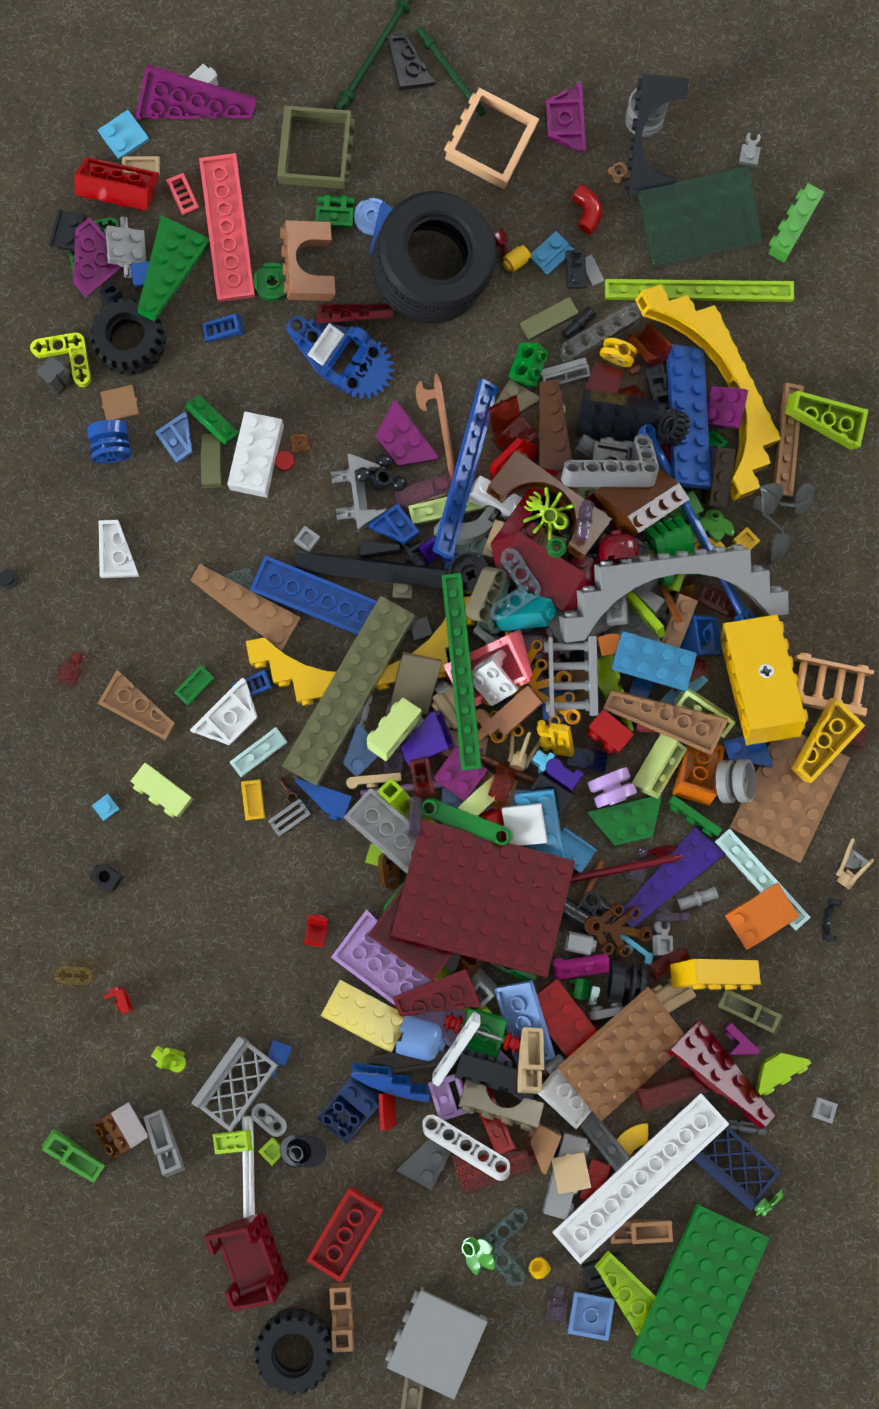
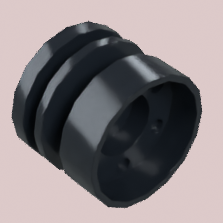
(468, 564)
(626, 982)

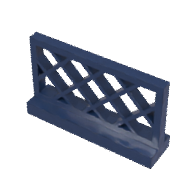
(727, 1180)

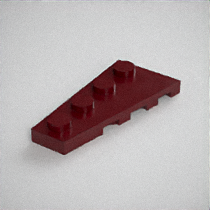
(349, 312)

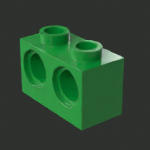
(528, 364)

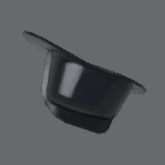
(302, 1151)

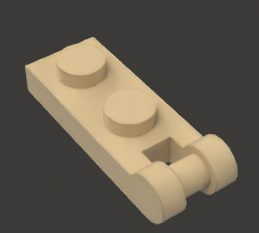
(372, 780)

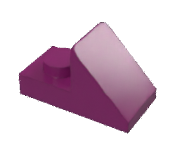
(743, 1044)

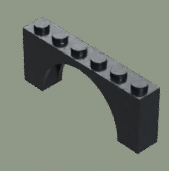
(654, 92)

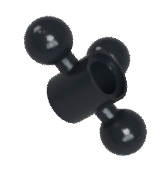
(384, 461)

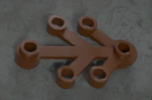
(616, 928)

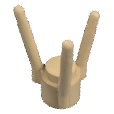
(518, 760)
(847, 878)

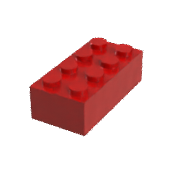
(564, 1018)
(345, 1233)

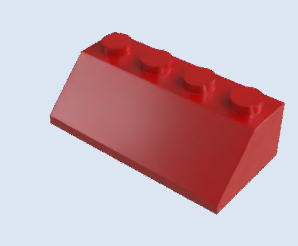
(110, 184)

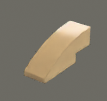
(531, 1061)

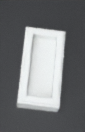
(325, 344)

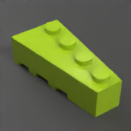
(829, 417)

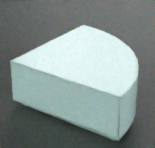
(594, 993)

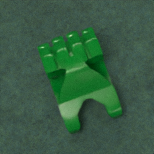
(669, 537)

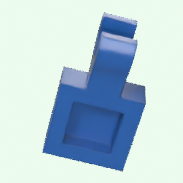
(279, 1054)

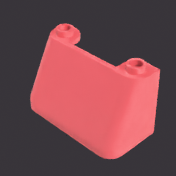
(515, 663)

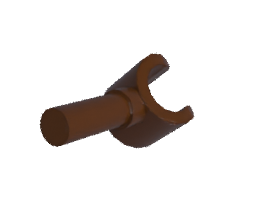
(634, 369)
(288, 791)

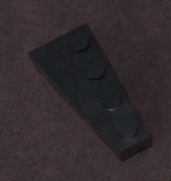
(489, 1071)

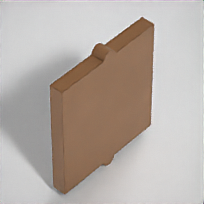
(119, 403)

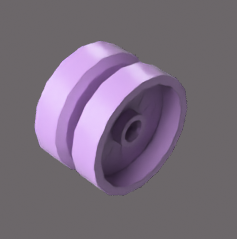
(612, 788)

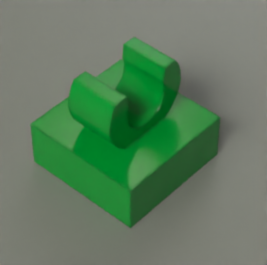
(582, 989)

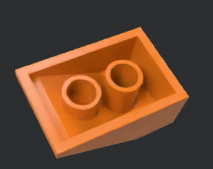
(697, 775)
(761, 915)

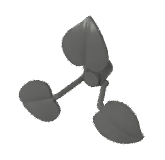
(767, 504)

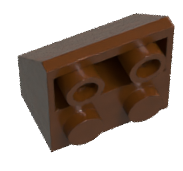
(120, 1130)

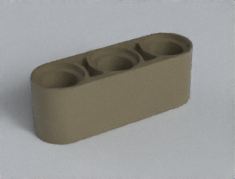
(485, 594)

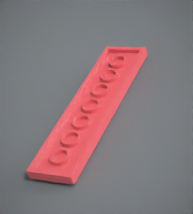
(227, 227)

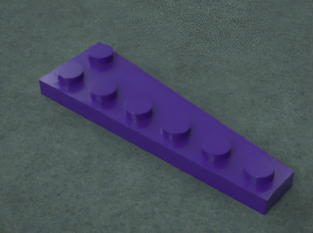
(671, 877)

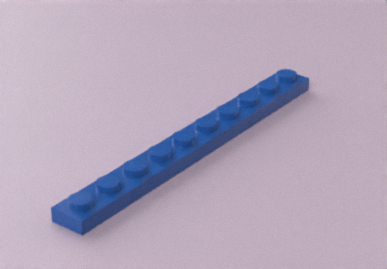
(465, 469)

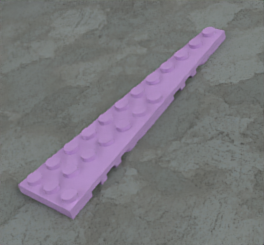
(389, 973)

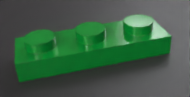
(212, 420)
(694, 817)

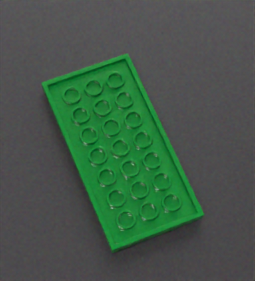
(699, 1297)

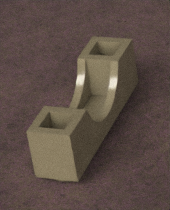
(475, 1098)

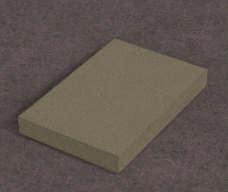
(416, 680)

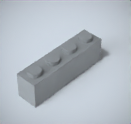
(561, 1204)

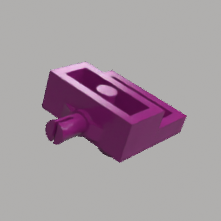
(726, 407)
(458, 781)

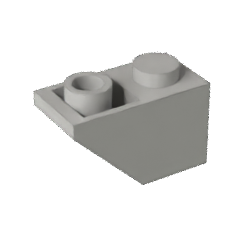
(484, 986)

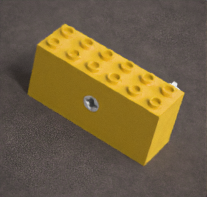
(763, 679)

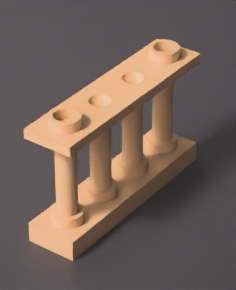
(817, 700)

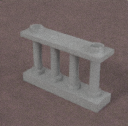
(589, 666)

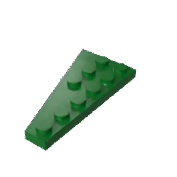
(171, 261)

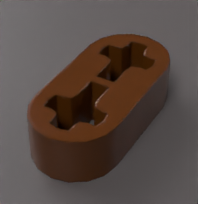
(387, 871)

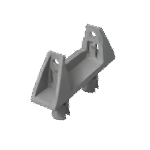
(359, 510)

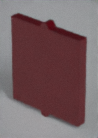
(604, 378)

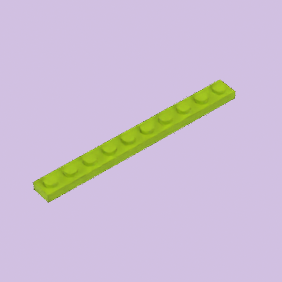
(704, 289)

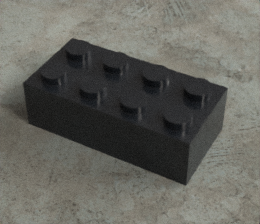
(615, 414)

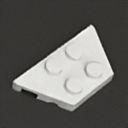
(229, 715)

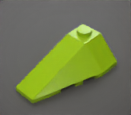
(608, 680)

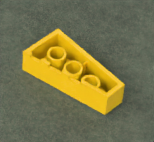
(827, 739)

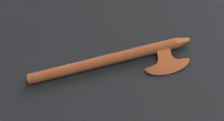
(423, 397)

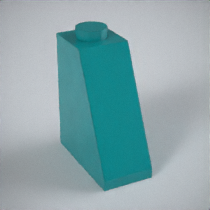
(532, 615)

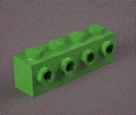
(796, 222)

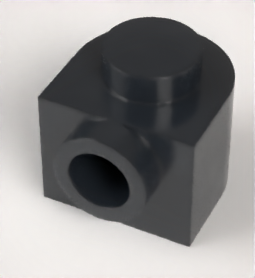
(114, 295)

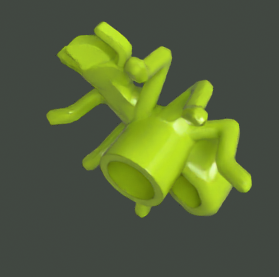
(549, 514)

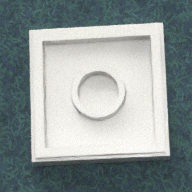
(525, 823)

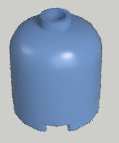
(420, 1039)

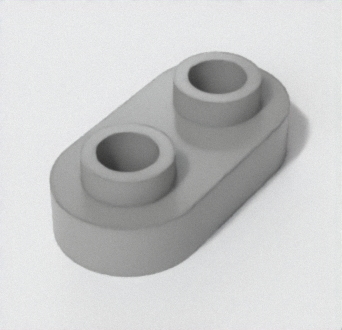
(599, 1012)
(267, 1121)

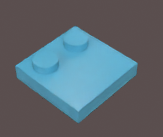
(123, 135)

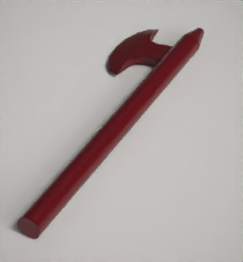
(660, 852)

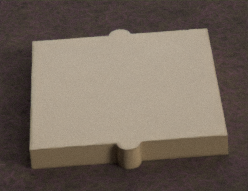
(571, 1172)

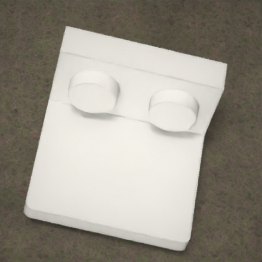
(492, 679)

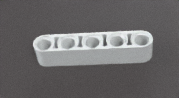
(470, 1156)

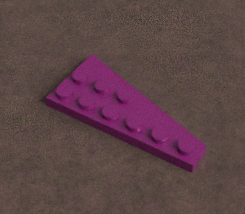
(182, 97)

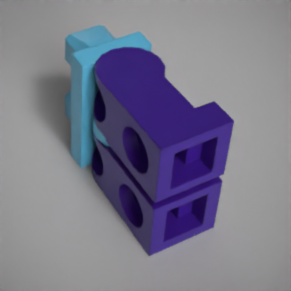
(555, 770)

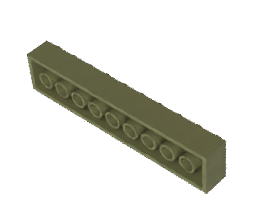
(349, 691)

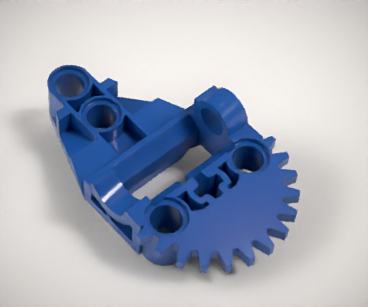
(374, 371)

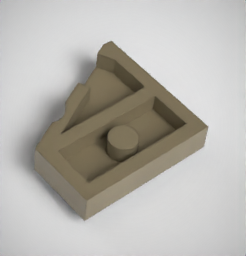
(525, 397)

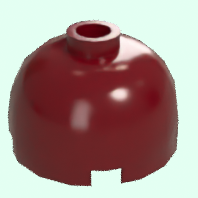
(618, 546)

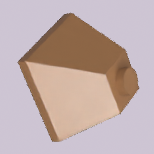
(544, 1144)

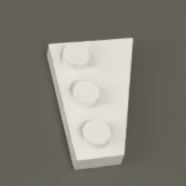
(114, 553)

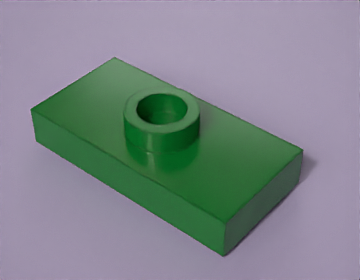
(194, 685)

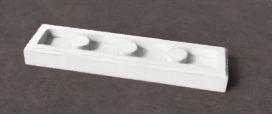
(456, 1049)

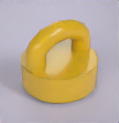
(539, 1268)

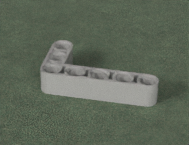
(615, 473)

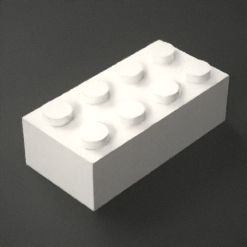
(255, 454)

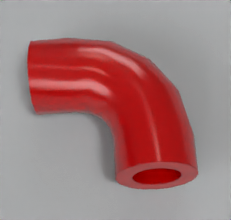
(591, 209)

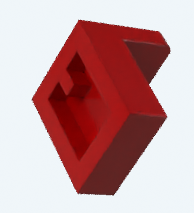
(123, 1002)

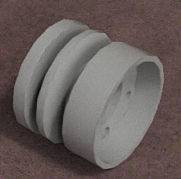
(654, 122)

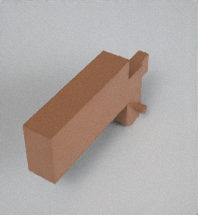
(510, 715)

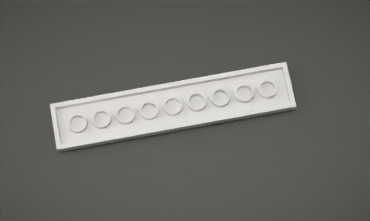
(640, 1178)

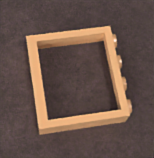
(476, 167)

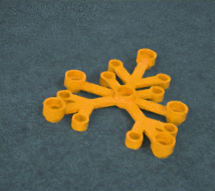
(540, 685)

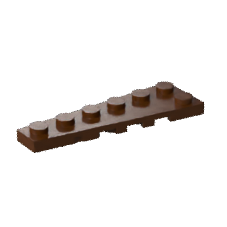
(553, 433)

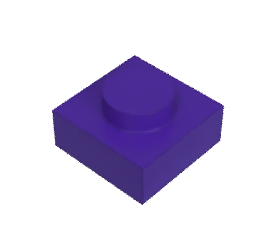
(427, 550)

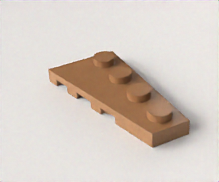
(134, 706)

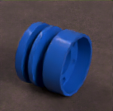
(109, 441)

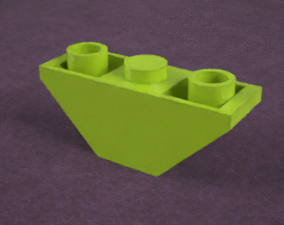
(778, 1070)

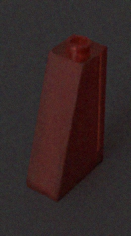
(670, 1091)
(475, 1179)

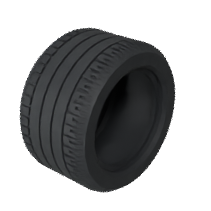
(404, 286)

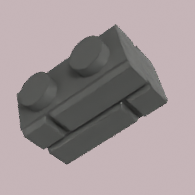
(55, 374)

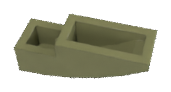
(211, 462)
(751, 1011)

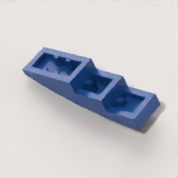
(382, 1079)

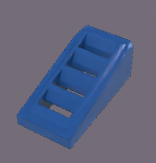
(239, 330)
(268, 680)

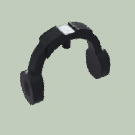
(832, 902)

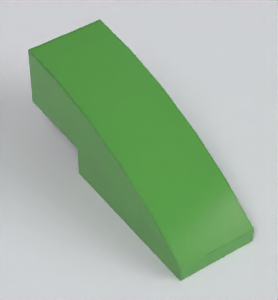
(72, 1155)

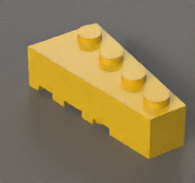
(715, 974)

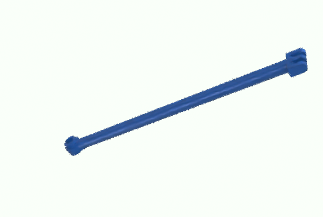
(742, 613)

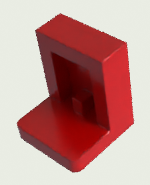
(316, 930)

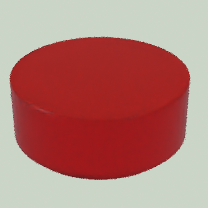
(284, 461)

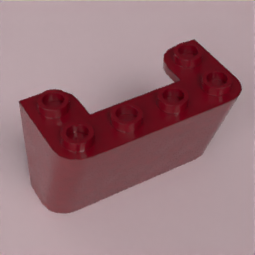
(250, 1260)

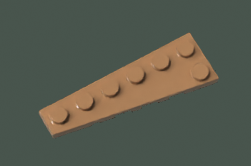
(257, 612)
(680, 723)

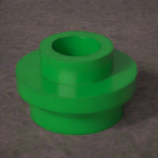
(556, 542)

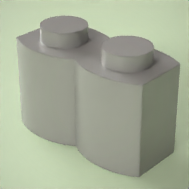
(580, 943)

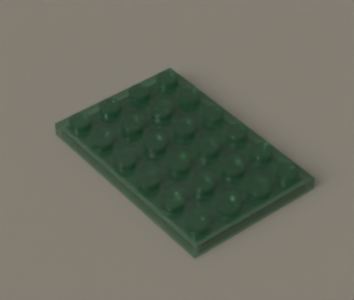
(700, 216)

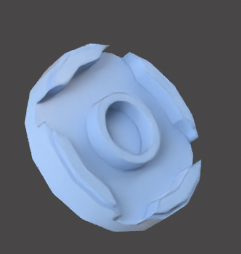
(365, 217)

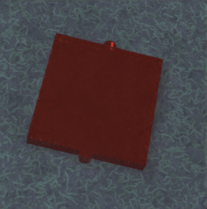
(503, 413)

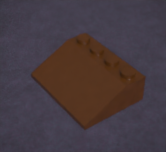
(640, 507)

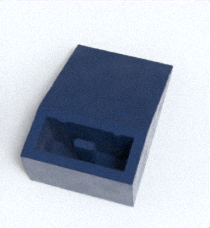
(350, 1109)

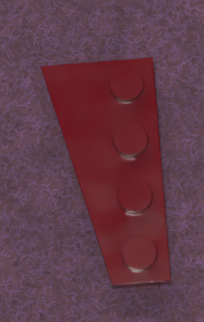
(445, 993)

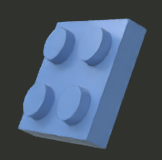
(591, 1315)

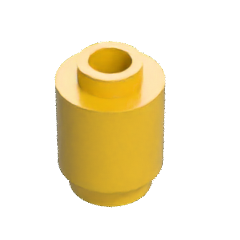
(516, 258)

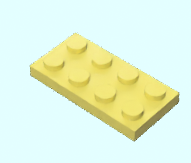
(364, 1016)

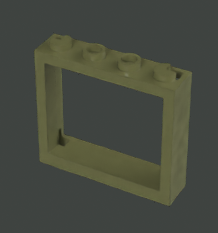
(319, 115)

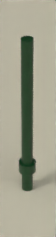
(430, 44)

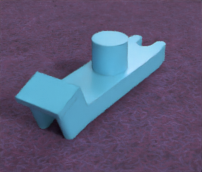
(633, 945)

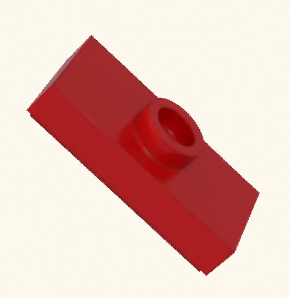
(598, 1175)

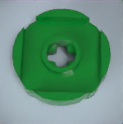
(264, 275)

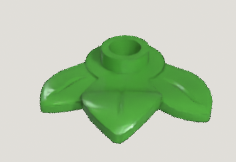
(716, 526)
(764, 1206)
(478, 1254)

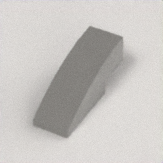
(163, 1143)

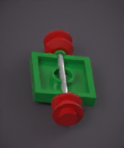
(489, 1034)

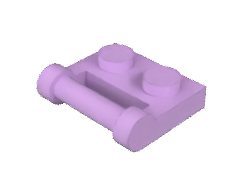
(444, 1098)

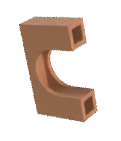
(298, 283)

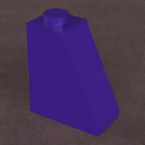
(429, 739)

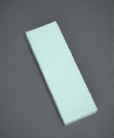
(258, 752)

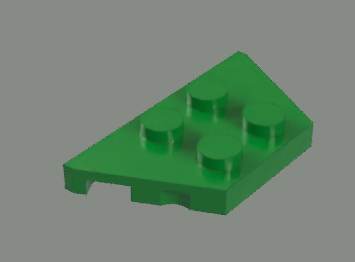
(628, 820)

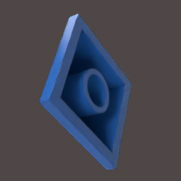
(702, 637)

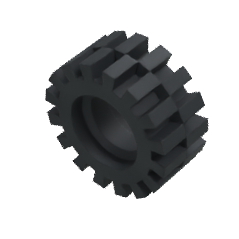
(677, 434)

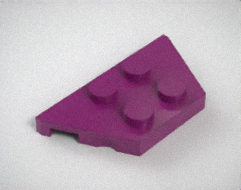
(566, 119)
(403, 439)

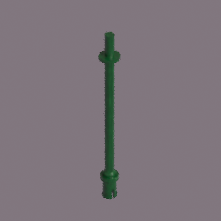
(347, 95)

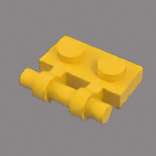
(556, 737)

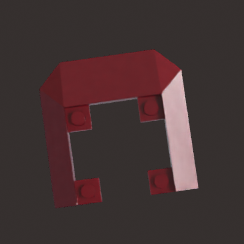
(555, 575)

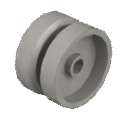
(736, 781)

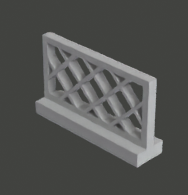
(220, 1075)

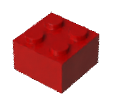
(609, 733)

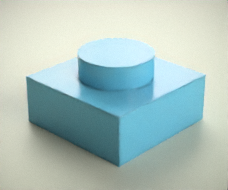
(106, 807)

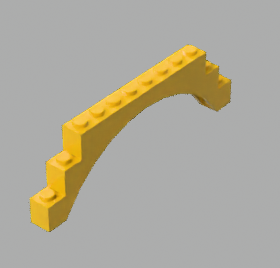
(710, 334)
(312, 682)

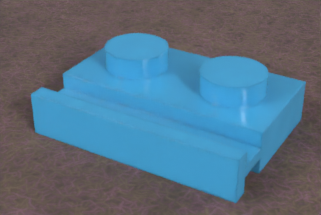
(550, 253)
(576, 849)

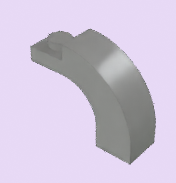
(476, 530)

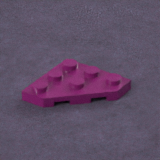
(91, 259)

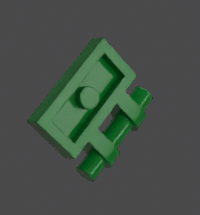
(337, 216)

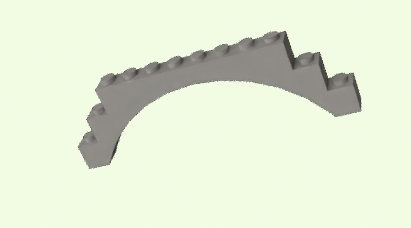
(620, 577)

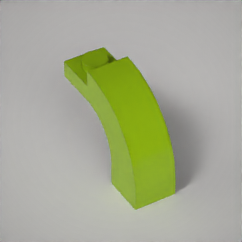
(398, 798)

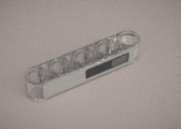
(604, 325)

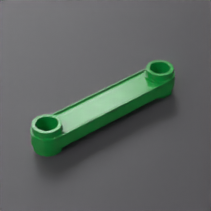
(467, 821)

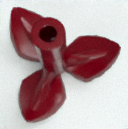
(500, 240)

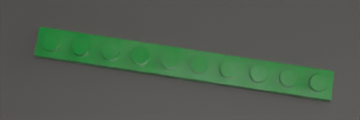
(461, 672)

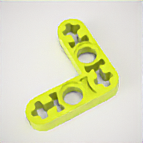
(74, 351)

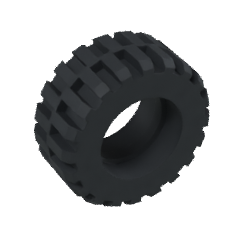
(131, 360)
(294, 1379)

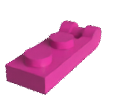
(580, 966)

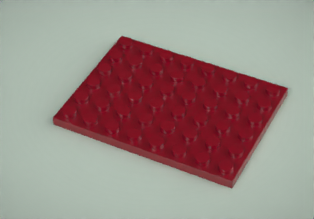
(483, 899)

